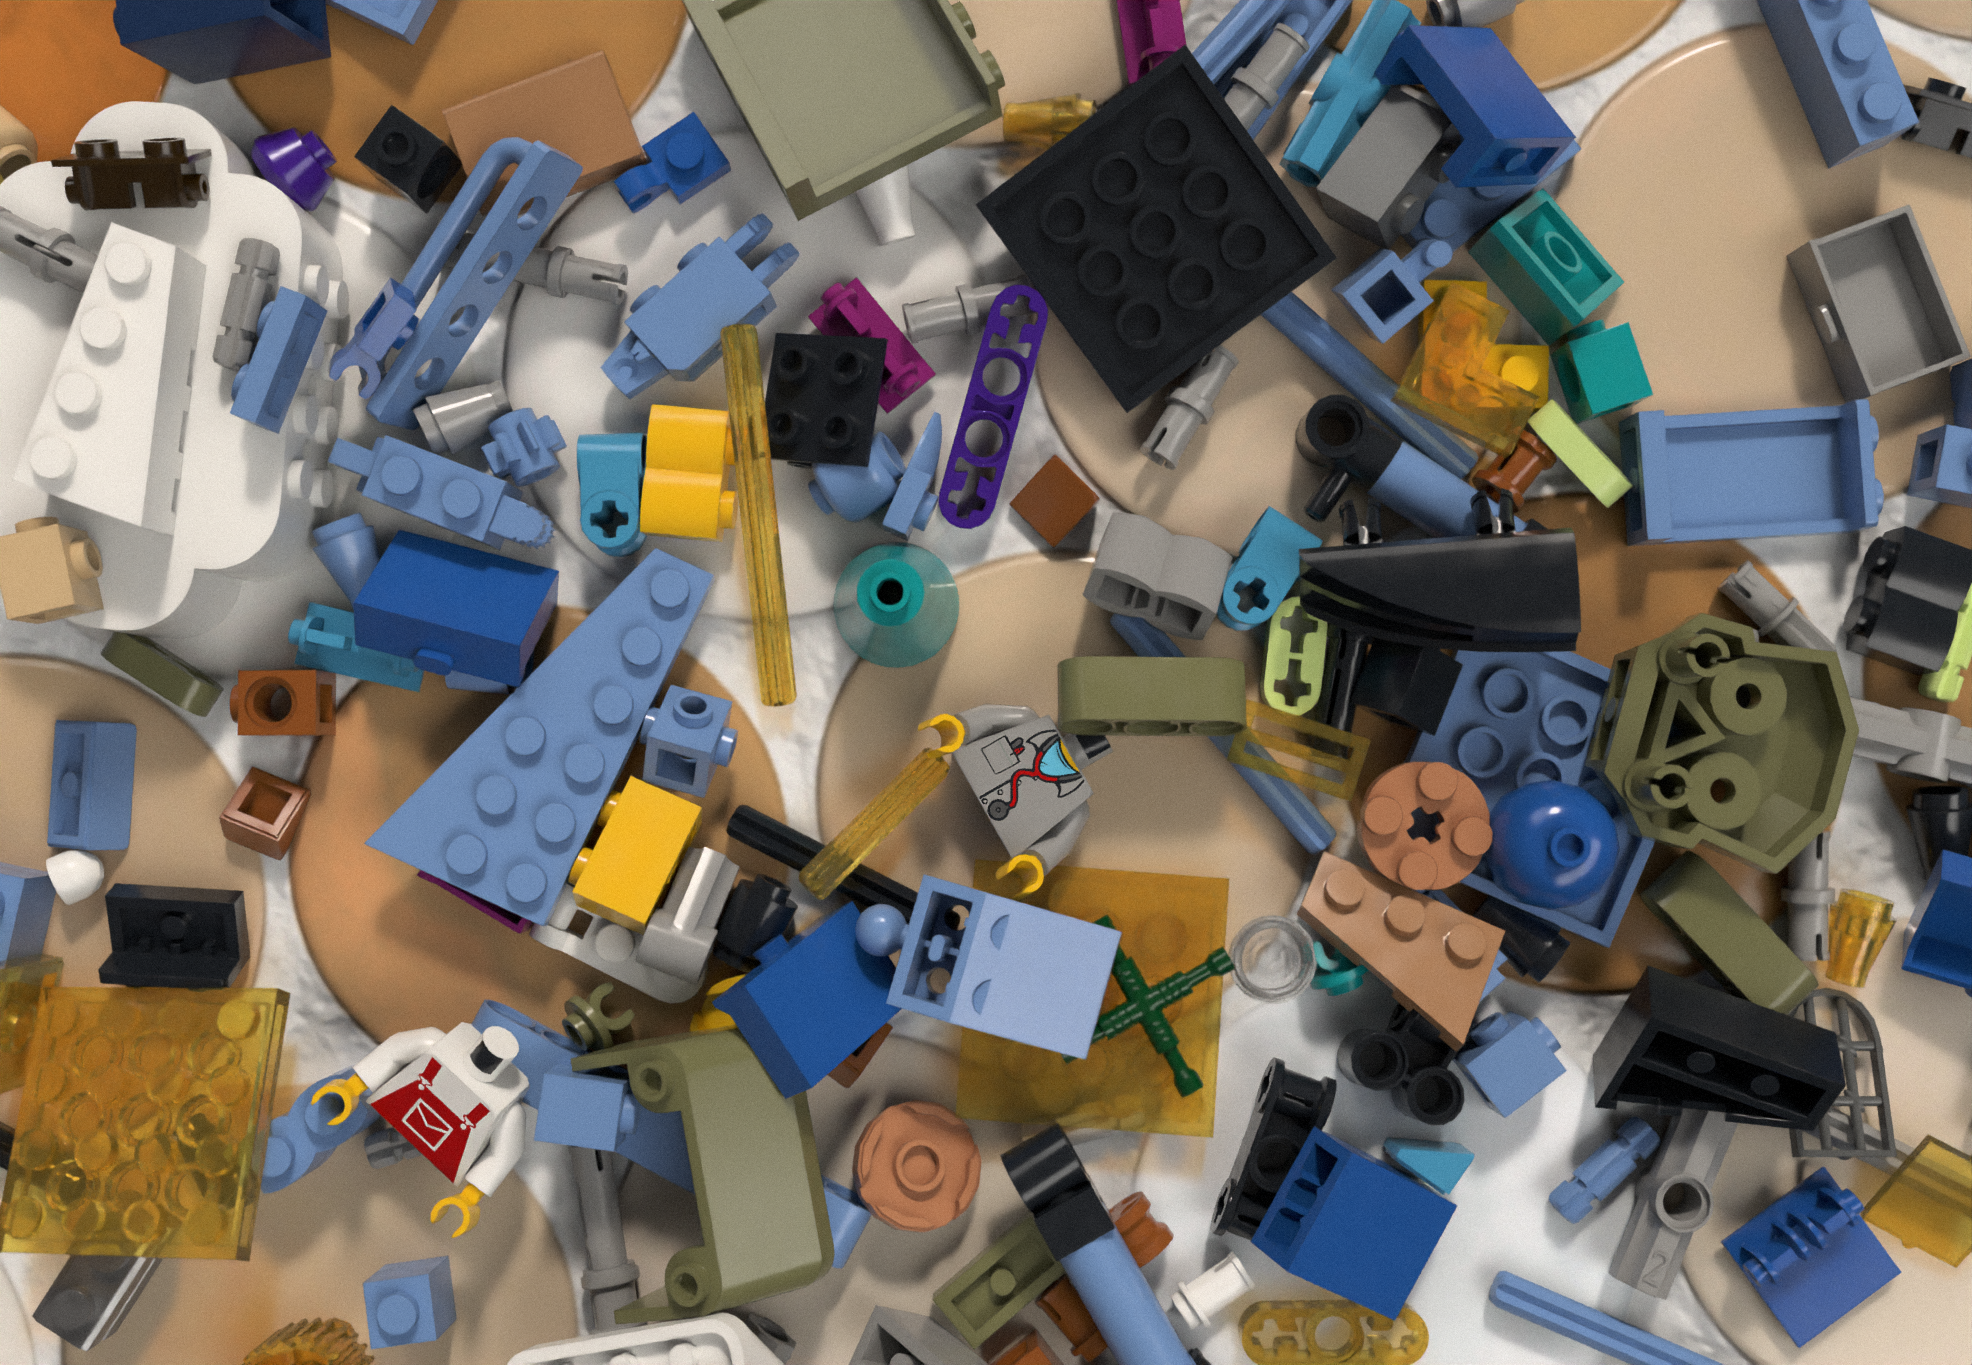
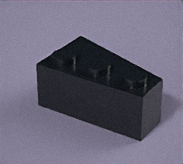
(1716, 1053)

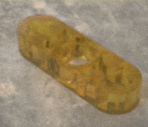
(1286, 1350)

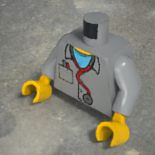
(1024, 781)

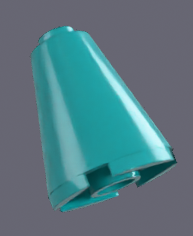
(903, 631)

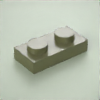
(998, 1282)

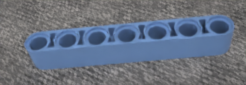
(659, 1136)

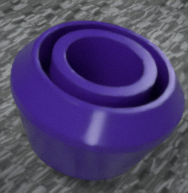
(295, 165)

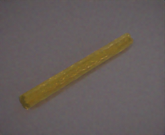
(758, 514)

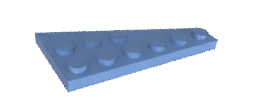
(536, 773)

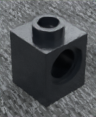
(409, 159)

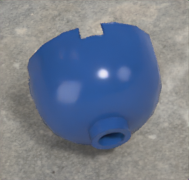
(1551, 845)

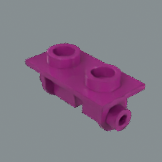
(1149, 33)
(857, 314)

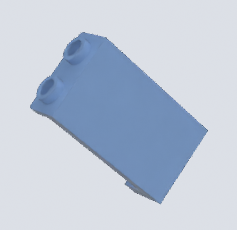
(1750, 474)

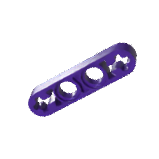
(984, 405)

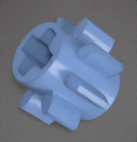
(523, 447)

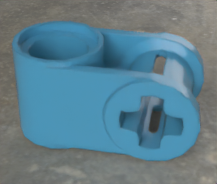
(610, 482)
(1266, 564)

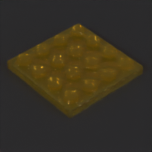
(1123, 1083)
(144, 1123)

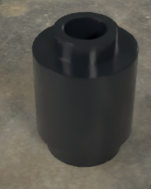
(752, 918)

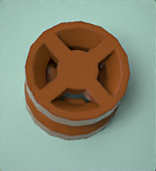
(1139, 1229)

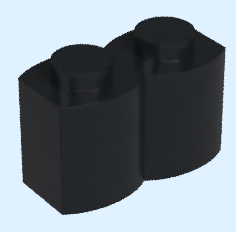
(1909, 600)

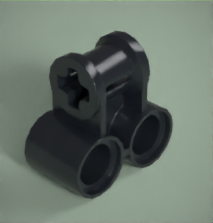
(1410, 1055)

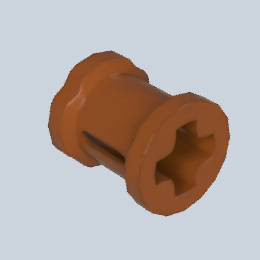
(1516, 470)

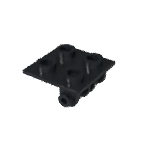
(823, 398)

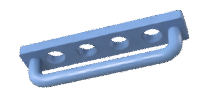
(541, 175)

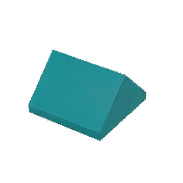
(1545, 266)

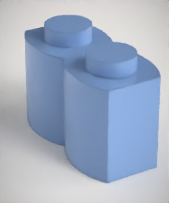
(304, 1141)

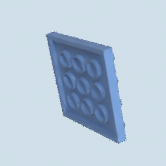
(1526, 723)

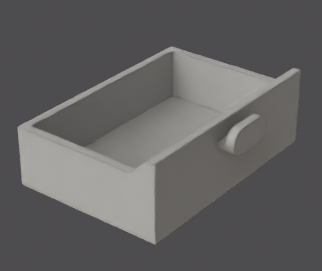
(1878, 304)

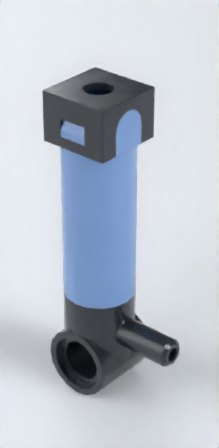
(1388, 472)

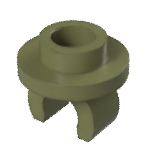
(588, 1025)

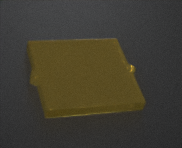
(1928, 1202)

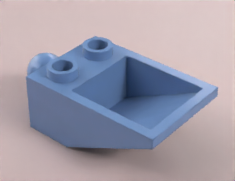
(1010, 968)

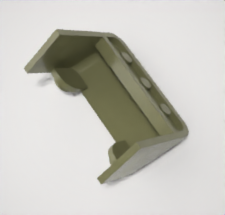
(749, 1171)

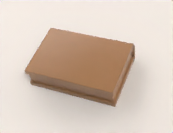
(567, 108)

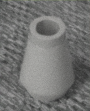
(461, 415)

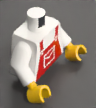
(451, 1101)

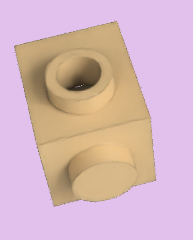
(49, 572)

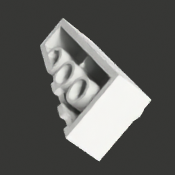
(121, 385)

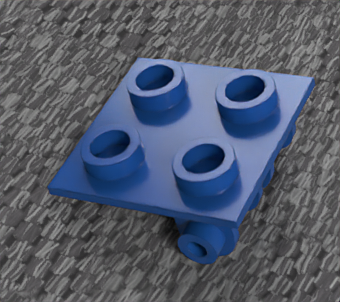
(1811, 1256)

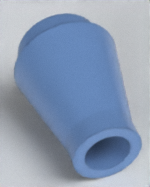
(348, 552)

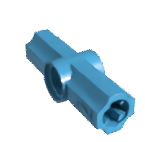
(1345, 94)

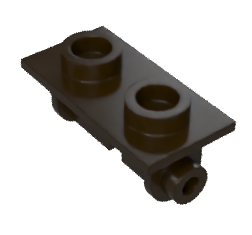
(106, 176)

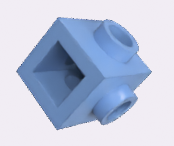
(689, 728)

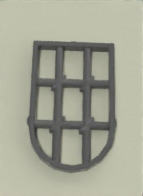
(1852, 1099)

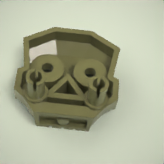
(1777, 757)

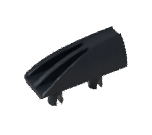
(1449, 592)

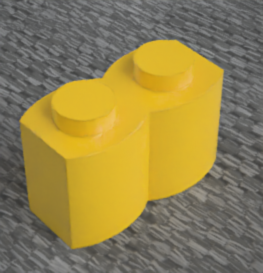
(688, 474)

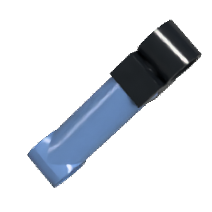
(1092, 1250)

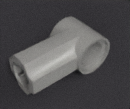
(684, 929)

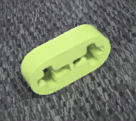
(1580, 453)
(1277, 657)

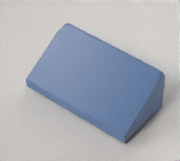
(91, 785)

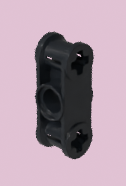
(1276, 1118)

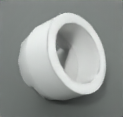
(75, 874)

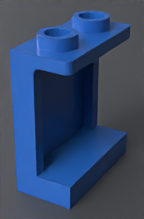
(1487, 96)

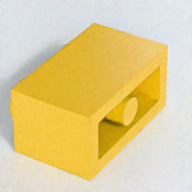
(635, 854)

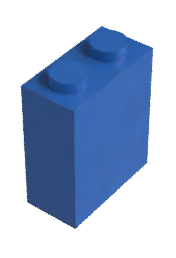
(1353, 1224)

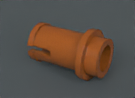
(1072, 1318)

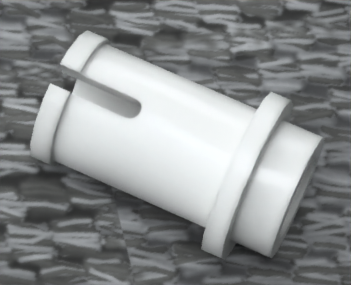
(1212, 1291)

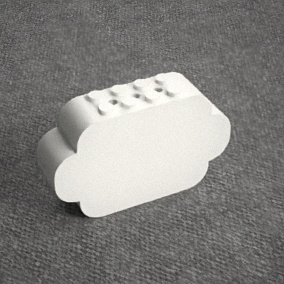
(242, 490)

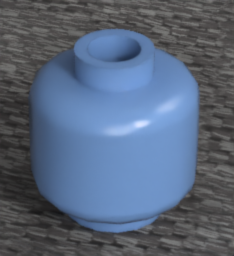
(859, 490)

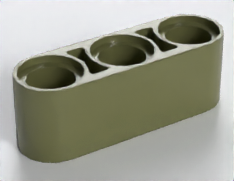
(1151, 696)
(1727, 935)

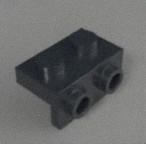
(175, 937)

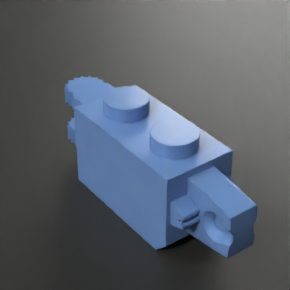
(681, 323)
(443, 493)

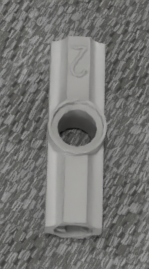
(1914, 742)
(1659, 1238)

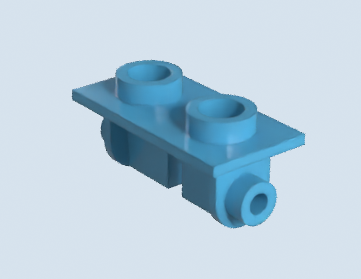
(329, 645)

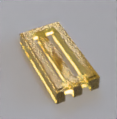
(1350, 768)

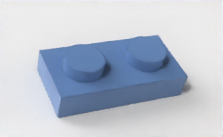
(286, 339)

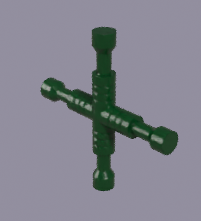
(1146, 1004)

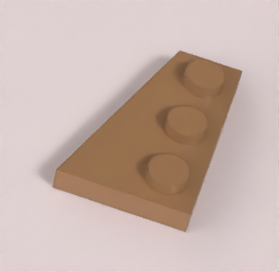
(1411, 942)

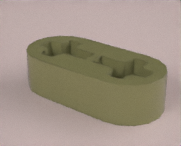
(163, 672)

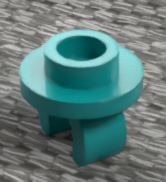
(1336, 973)

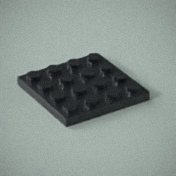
(1156, 229)

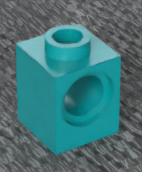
(1600, 371)

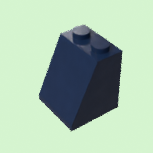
(223, 37)

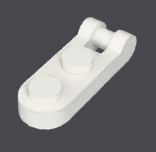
(612, 951)

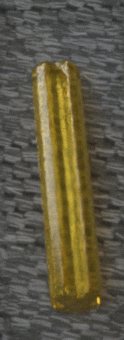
(873, 824)

